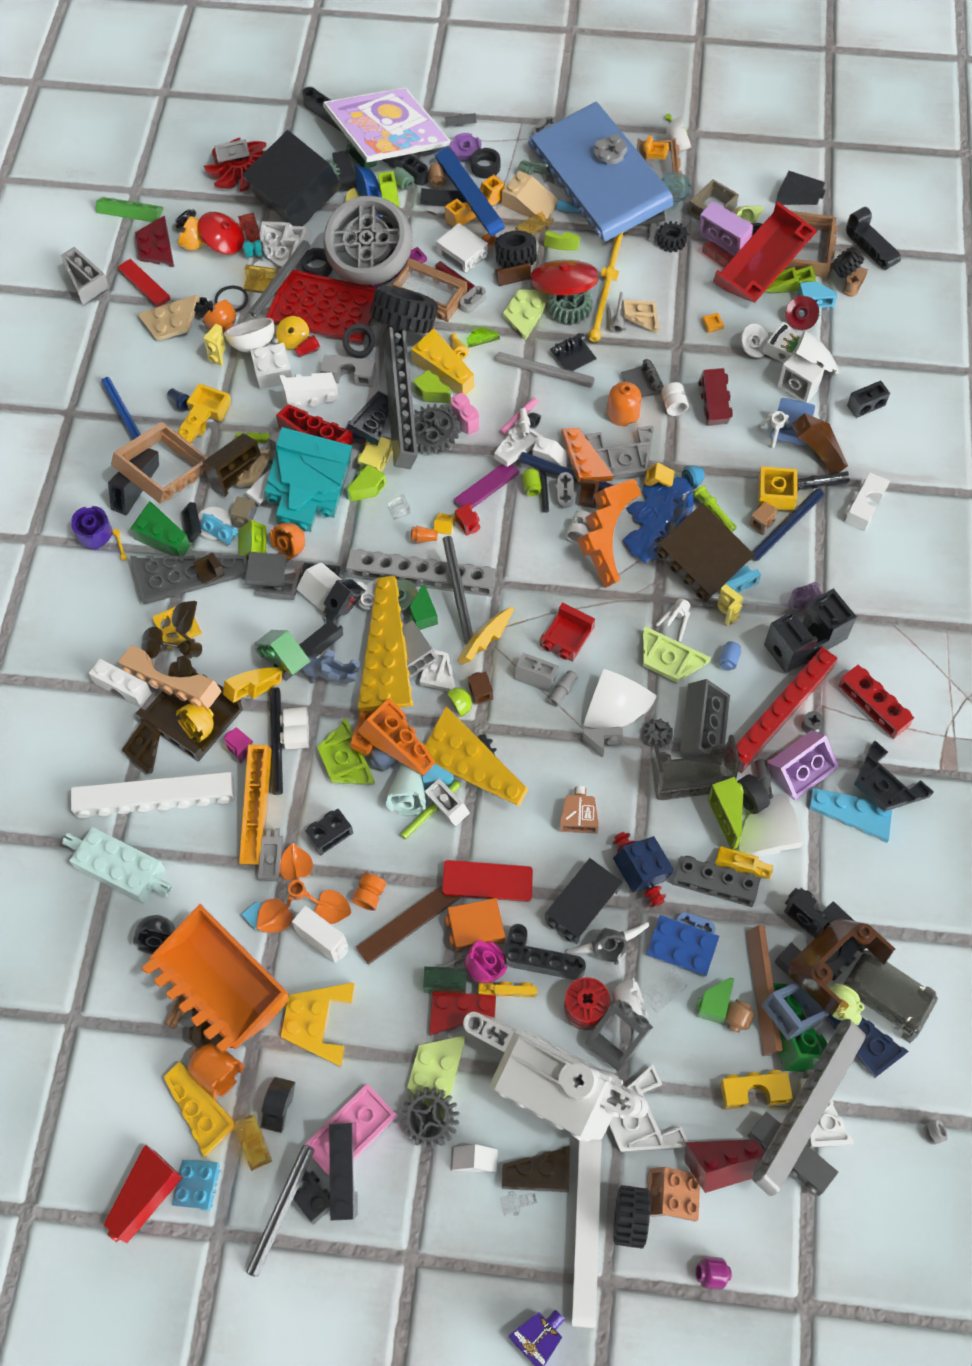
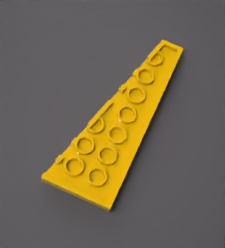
(385, 659)

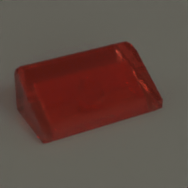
(717, 253)

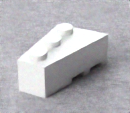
(310, 390)

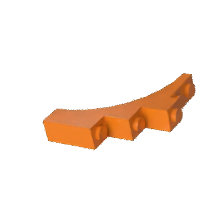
(602, 524)

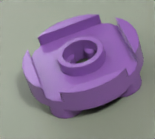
(462, 140)

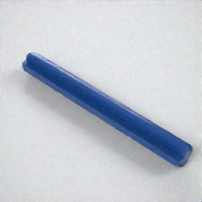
(120, 407)

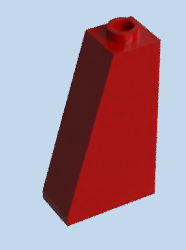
(141, 1194)

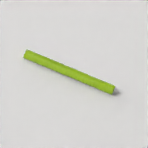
(426, 814)

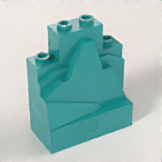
(306, 477)

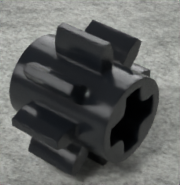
(203, 307)

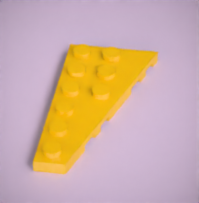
(466, 757)

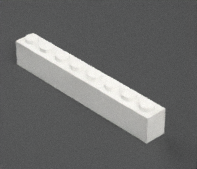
(152, 794)

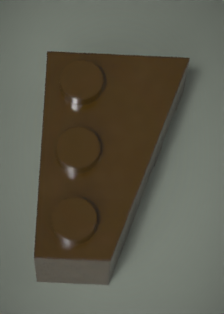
(230, 462)

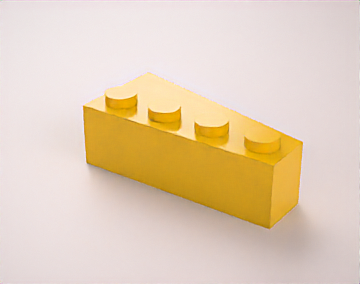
(438, 357)

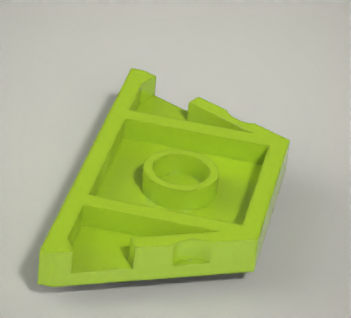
(342, 762)

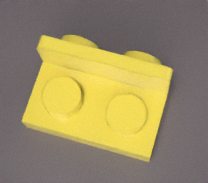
(215, 344)
(730, 604)

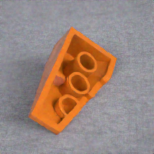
(393, 735)

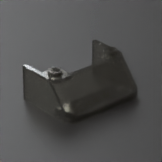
(695, 774)

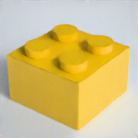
(777, 487)

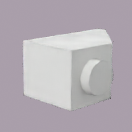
(551, 451)
(447, 802)

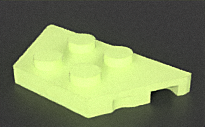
(526, 310)
(670, 657)
(436, 1067)

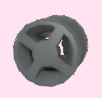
(808, 722)

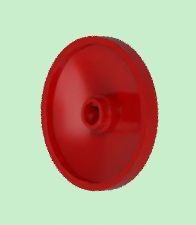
(564, 277)

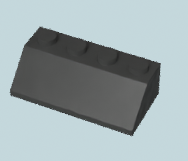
(704, 718)

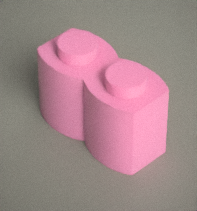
(466, 413)

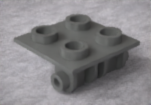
(644, 378)

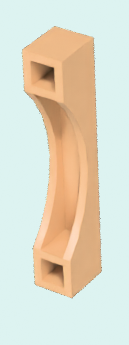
(196, 689)

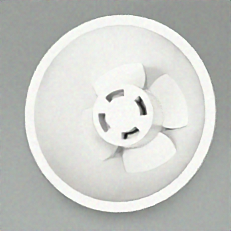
(250, 334)

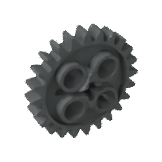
(435, 428)

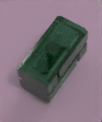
(444, 980)

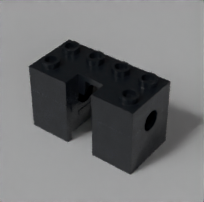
(824, 625)

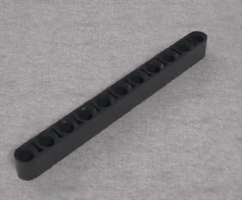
(314, 101)

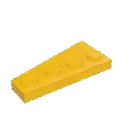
(203, 1113)

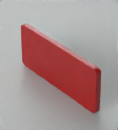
(487, 880)

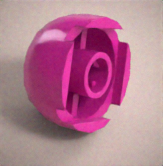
(485, 962)

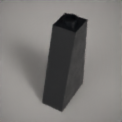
(124, 492)

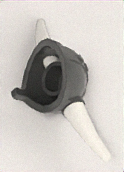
(609, 943)

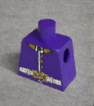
(538, 1337)

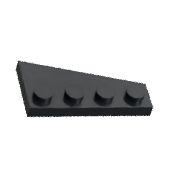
(371, 418)

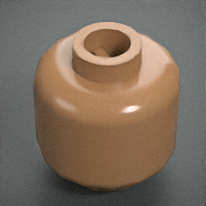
(739, 1016)

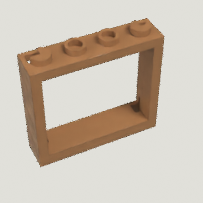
(821, 223)
(162, 432)

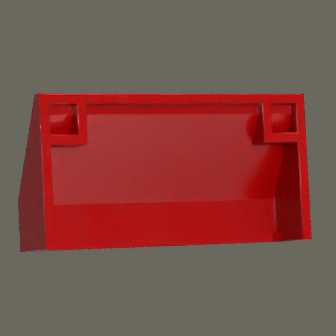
(765, 254)

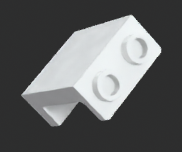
(463, 246)

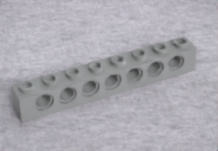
(357, 569)

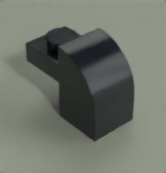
(276, 1103)

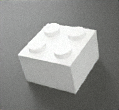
(270, 364)
(800, 377)

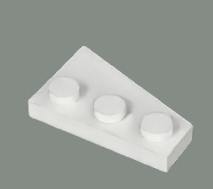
(515, 444)
(829, 1128)

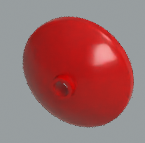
(220, 233)

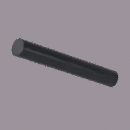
(544, 491)

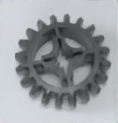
(425, 1126)

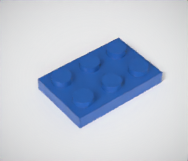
(683, 945)

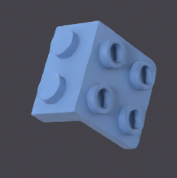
(794, 410)

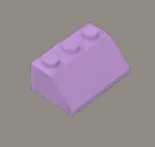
(724, 228)
(803, 764)

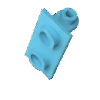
(216, 528)

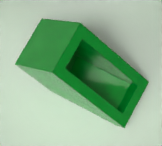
(423, 610)

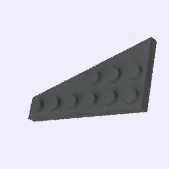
(177, 575)

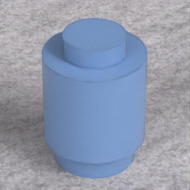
(729, 656)

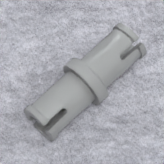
(562, 688)

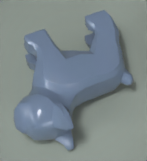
(331, 669)

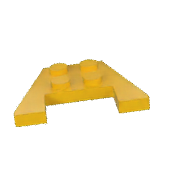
(307, 1020)

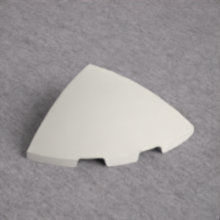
(281, 240)
(815, 351)
(617, 702)
(771, 829)

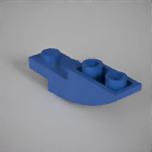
(367, 182)

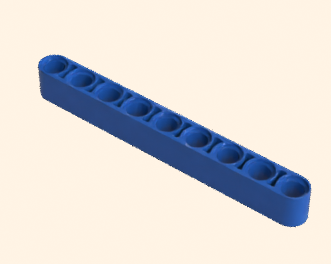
(469, 191)

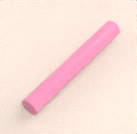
(511, 422)

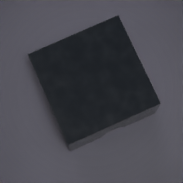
(292, 179)

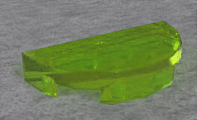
(482, 336)

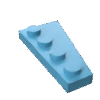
(853, 812)

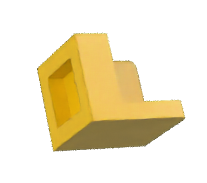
(659, 473)

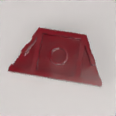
(154, 243)

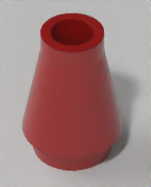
(307, 346)

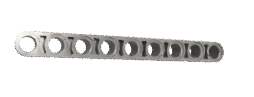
(808, 1107)

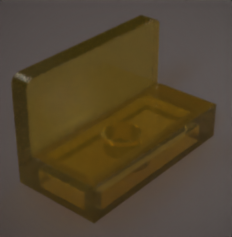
(535, 224)
(258, 278)

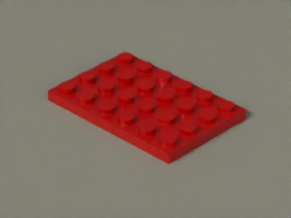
(324, 304)

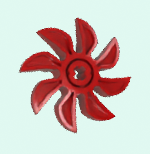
(231, 171)

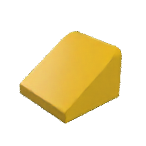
(444, 523)

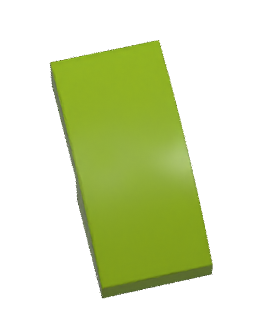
(567, 241)

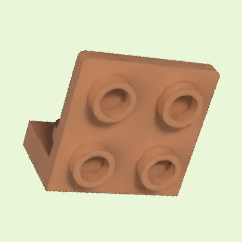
(673, 1193)

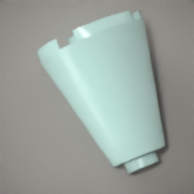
(407, 793)

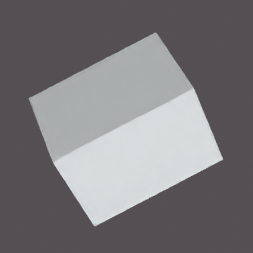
(317, 584)

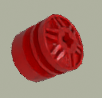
(586, 1015)

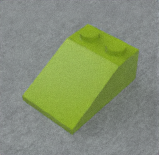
(727, 805)

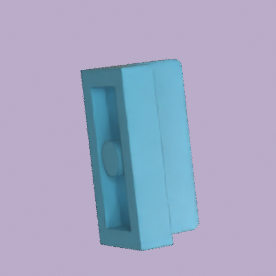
(744, 579)

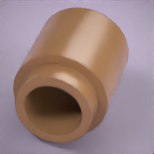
(436, 175)

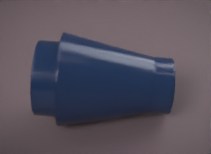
(178, 398)

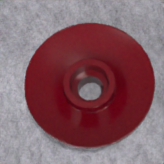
(810, 309)

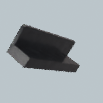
(318, 642)

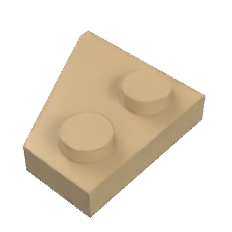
(641, 313)
(251, 476)

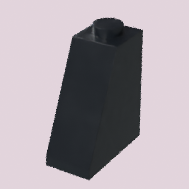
(800, 190)

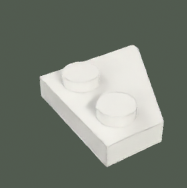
(439, 673)

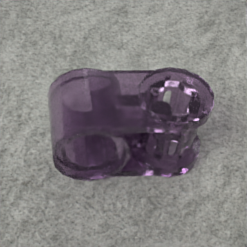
(805, 594)

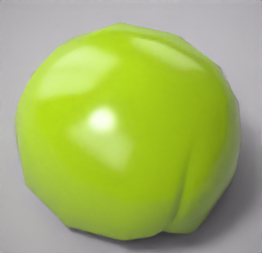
(461, 700)

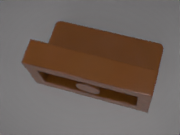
(513, 274)

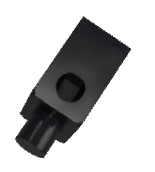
(342, 598)

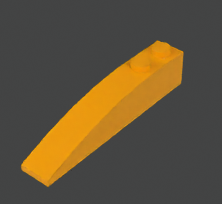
(255, 803)

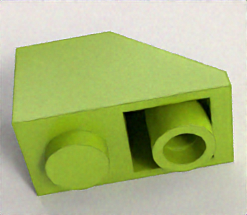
(388, 187)
(431, 389)
(367, 484)

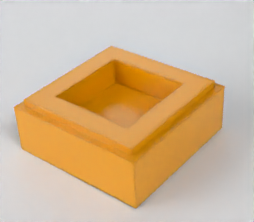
(712, 322)

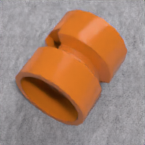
(370, 888)

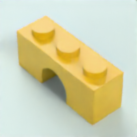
(774, 1086)

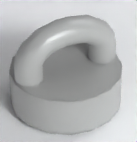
(937, 1131)

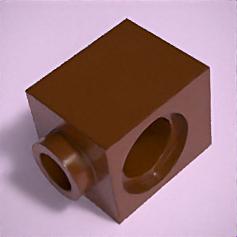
(480, 687)

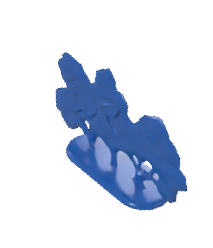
(655, 515)

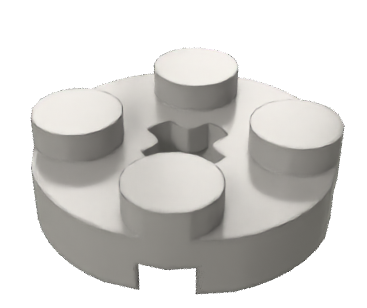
(604, 145)

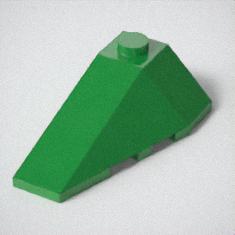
(803, 1050)

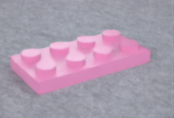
(371, 1118)

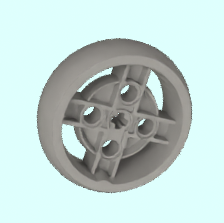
(367, 210)

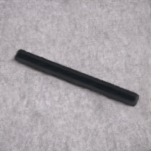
(276, 746)

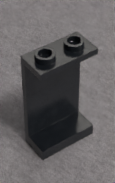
(582, 900)

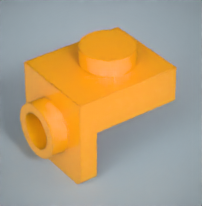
(655, 150)

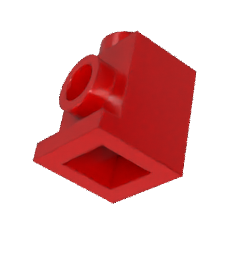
(467, 519)

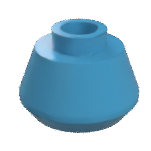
(694, 475)

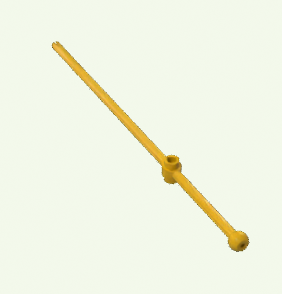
(609, 274)

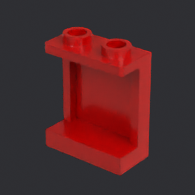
(567, 632)

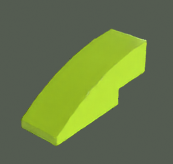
(790, 280)

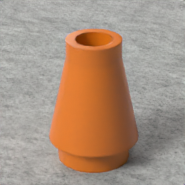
(422, 534)

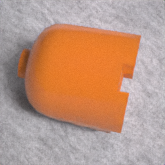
(624, 404)
(214, 1069)

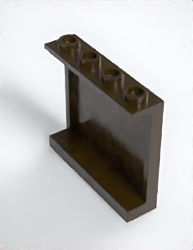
(703, 552)
(163, 716)

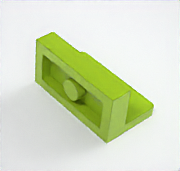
(252, 538)

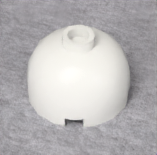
(676, 130)
(630, 993)

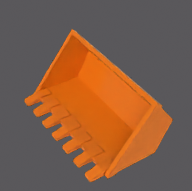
(217, 980)

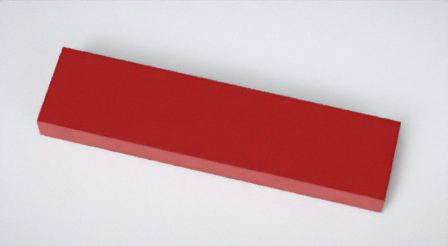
(143, 283)

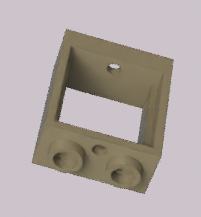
(716, 189)

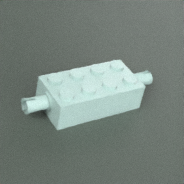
(117, 865)

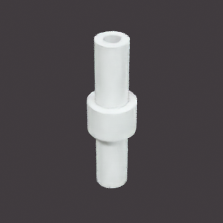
(524, 422)

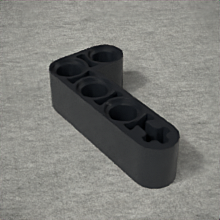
(869, 240)
(545, 956)

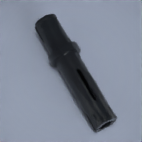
(822, 480)

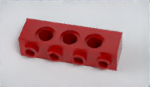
(878, 711)

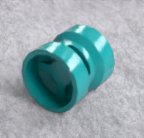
(253, 248)

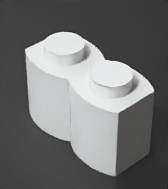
(295, 728)

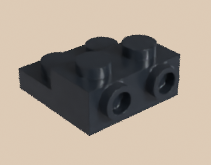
(801, 910)

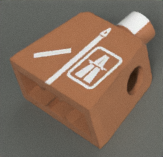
(579, 813)

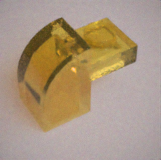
(253, 1142)

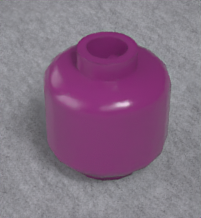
(713, 1273)

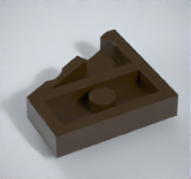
(143, 746)

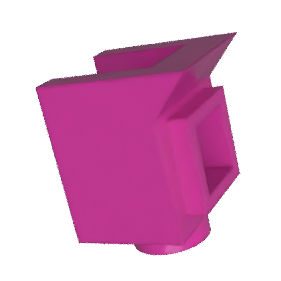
(237, 743)

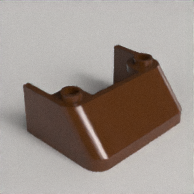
(812, 972)

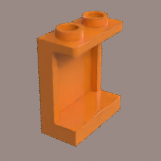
(475, 923)

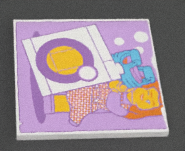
(386, 124)

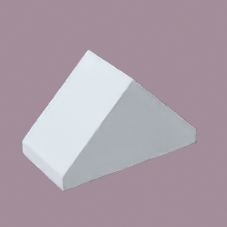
(475, 1159)

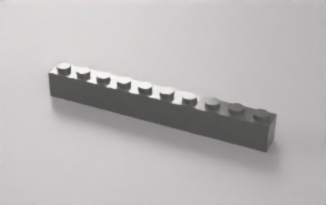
(399, 398)

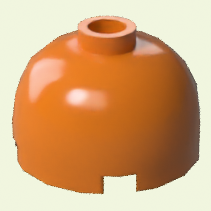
(223, 315)
(288, 539)

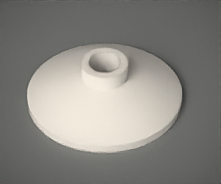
(753, 340)

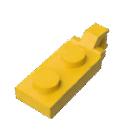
(743, 862)
(506, 989)

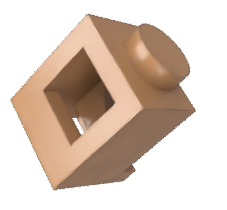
(763, 517)

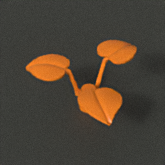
(276, 917)

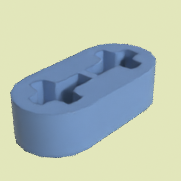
(697, 921)

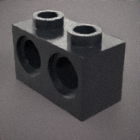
(868, 399)
(332, 835)
(306, 1198)

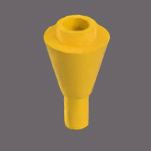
(458, 347)

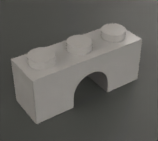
(362, 369)

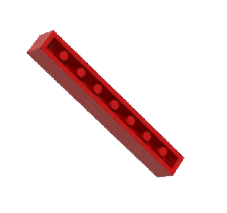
(784, 707)

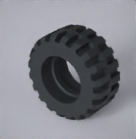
(403, 309)

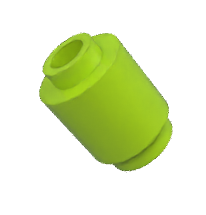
(531, 482)

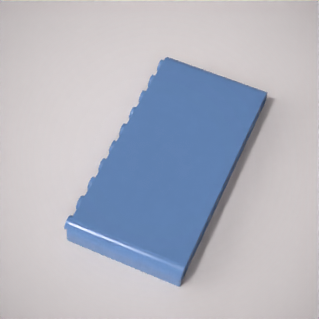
(607, 195)

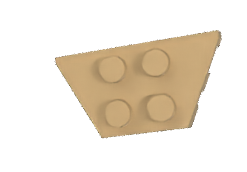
(170, 318)

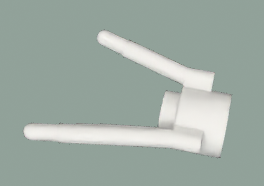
(778, 420)
(678, 610)

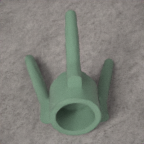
(528, 167)

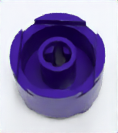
(91, 527)

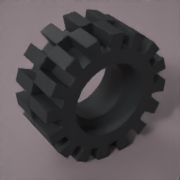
(672, 243)
(847, 262)

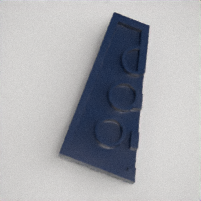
(877, 1050)

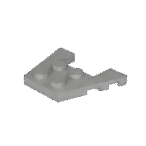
(626, 459)

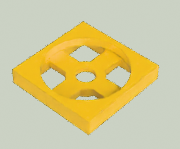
(195, 630)

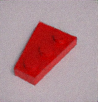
(451, 1008)

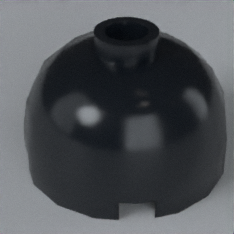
(152, 932)

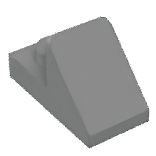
(597, 737)

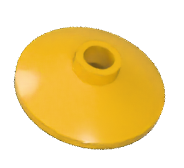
(300, 332)

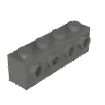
(716, 881)

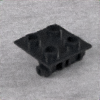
(573, 352)

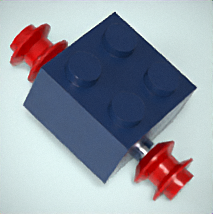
(643, 866)

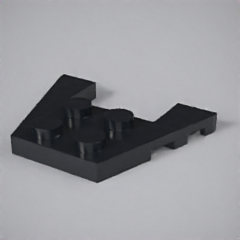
(884, 787)

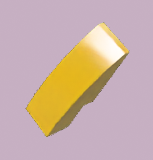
(252, 683)

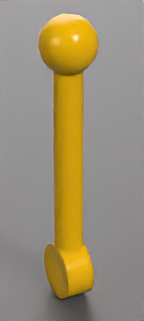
(116, 533)

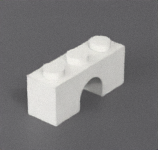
(871, 490)
(131, 687)

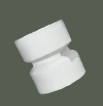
(675, 399)
(578, 526)

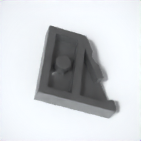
(288, 590)

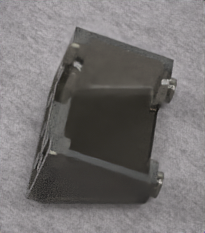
(892, 994)

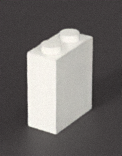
(320, 934)

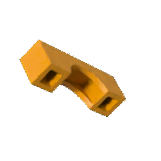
(461, 213)

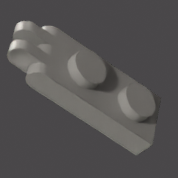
(270, 856)

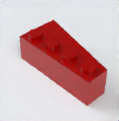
(299, 420)

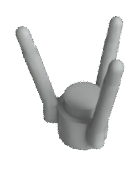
(617, 323)

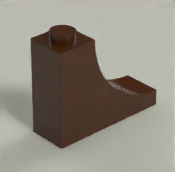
(822, 440)

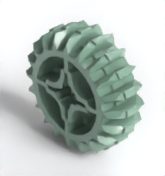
(570, 307)

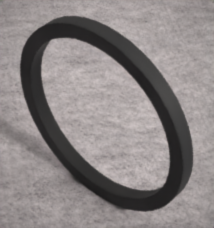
(233, 287)

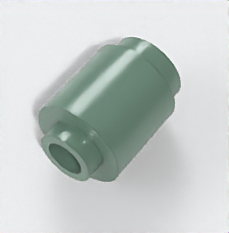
(403, 178)

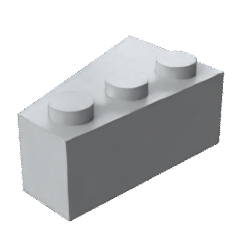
(85, 276)

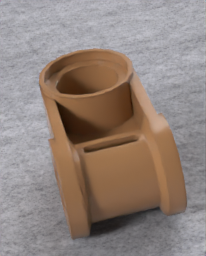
(854, 282)

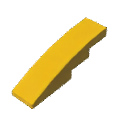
(487, 633)

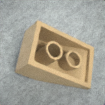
(528, 196)

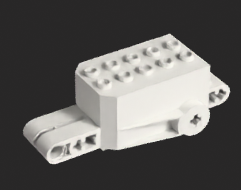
(555, 1081)

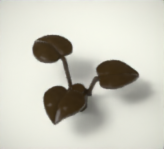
(182, 619)

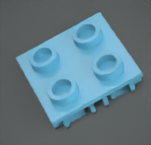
(197, 1184)

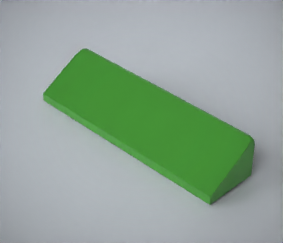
(128, 209)

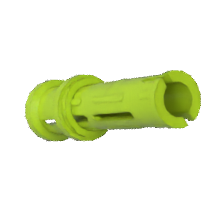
(710, 502)

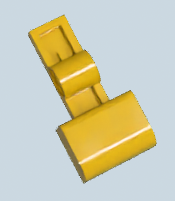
(203, 404)

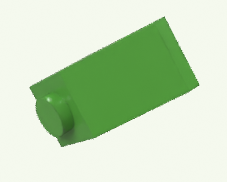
(715, 1002)

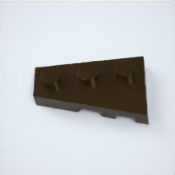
(539, 1173)

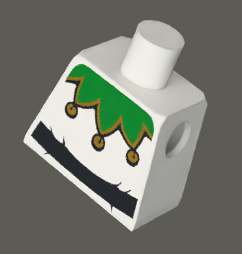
(782, 343)

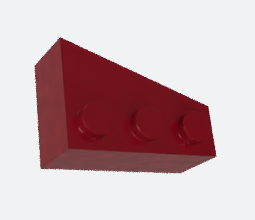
(715, 396)
(722, 1162)

